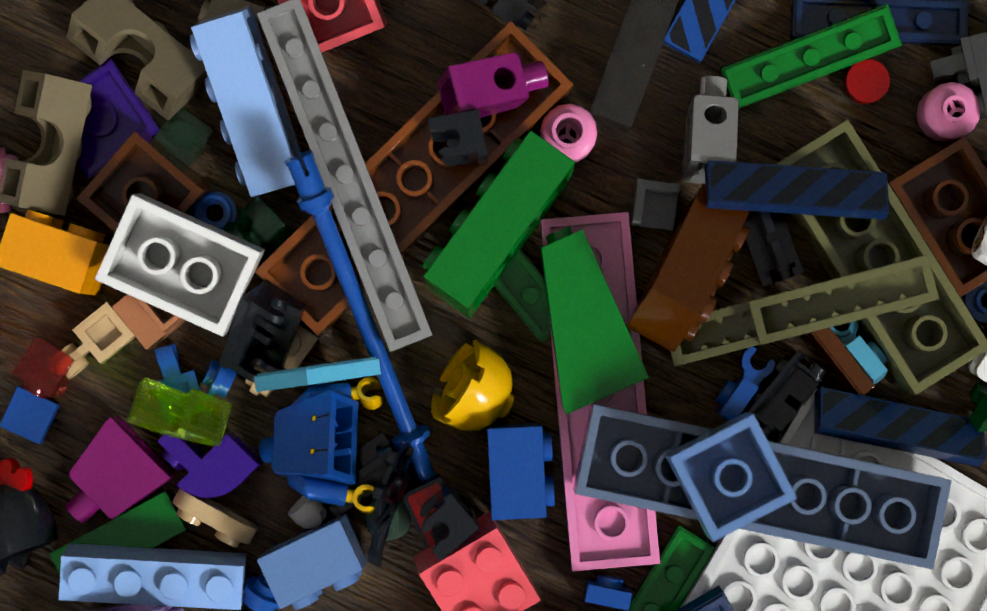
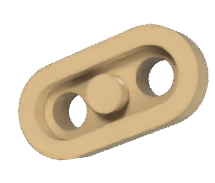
(229, 525)

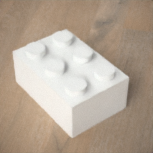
(179, 264)

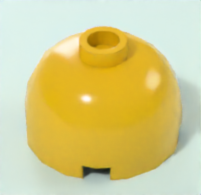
(475, 389)

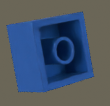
(517, 471)

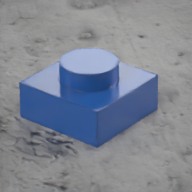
(607, 592)

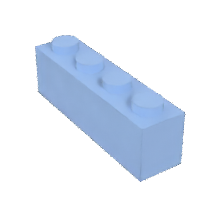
(248, 99)
(152, 576)

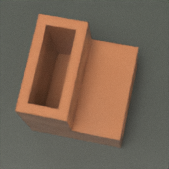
(146, 321)

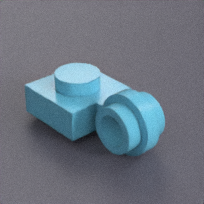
(866, 355)

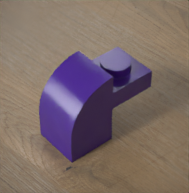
(211, 473)

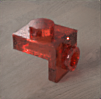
(44, 369)

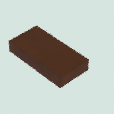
(841, 361)

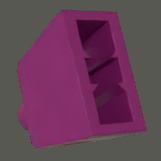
(473, 85)
(115, 472)

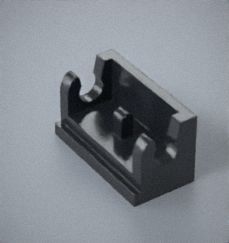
(463, 137)
(262, 331)
(452, 519)

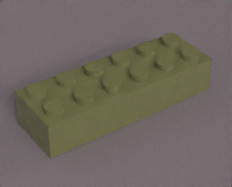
(919, 340)

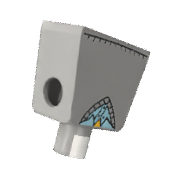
(709, 129)

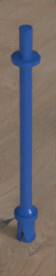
(316, 200)

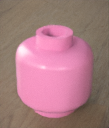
(573, 119)
(938, 121)

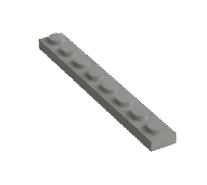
(346, 173)

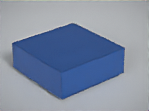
(29, 415)

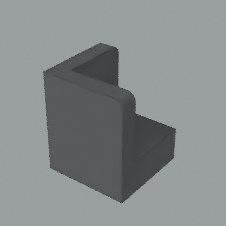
(654, 205)

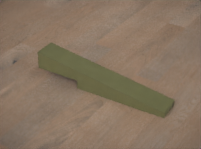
(811, 309)

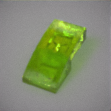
(179, 414)

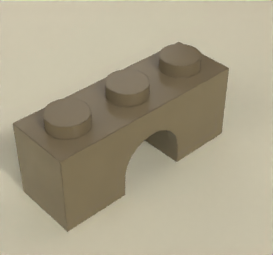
(117, 26)
(60, 112)

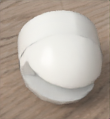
(307, 513)

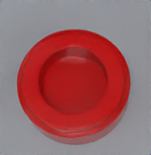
(866, 82)

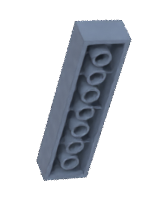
(838, 501)

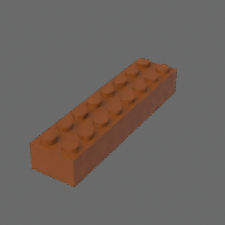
(412, 186)

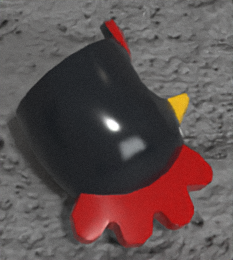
(24, 516)

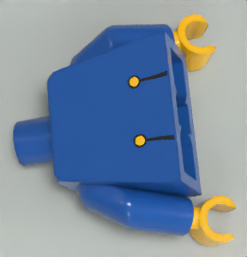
(318, 442)

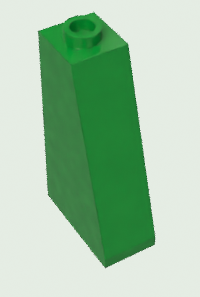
(587, 329)

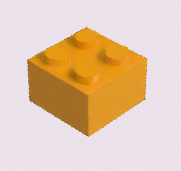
(48, 253)

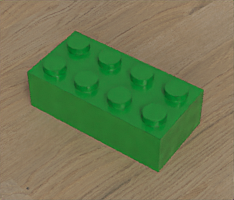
(499, 224)

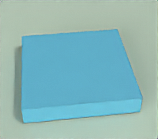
(317, 374)

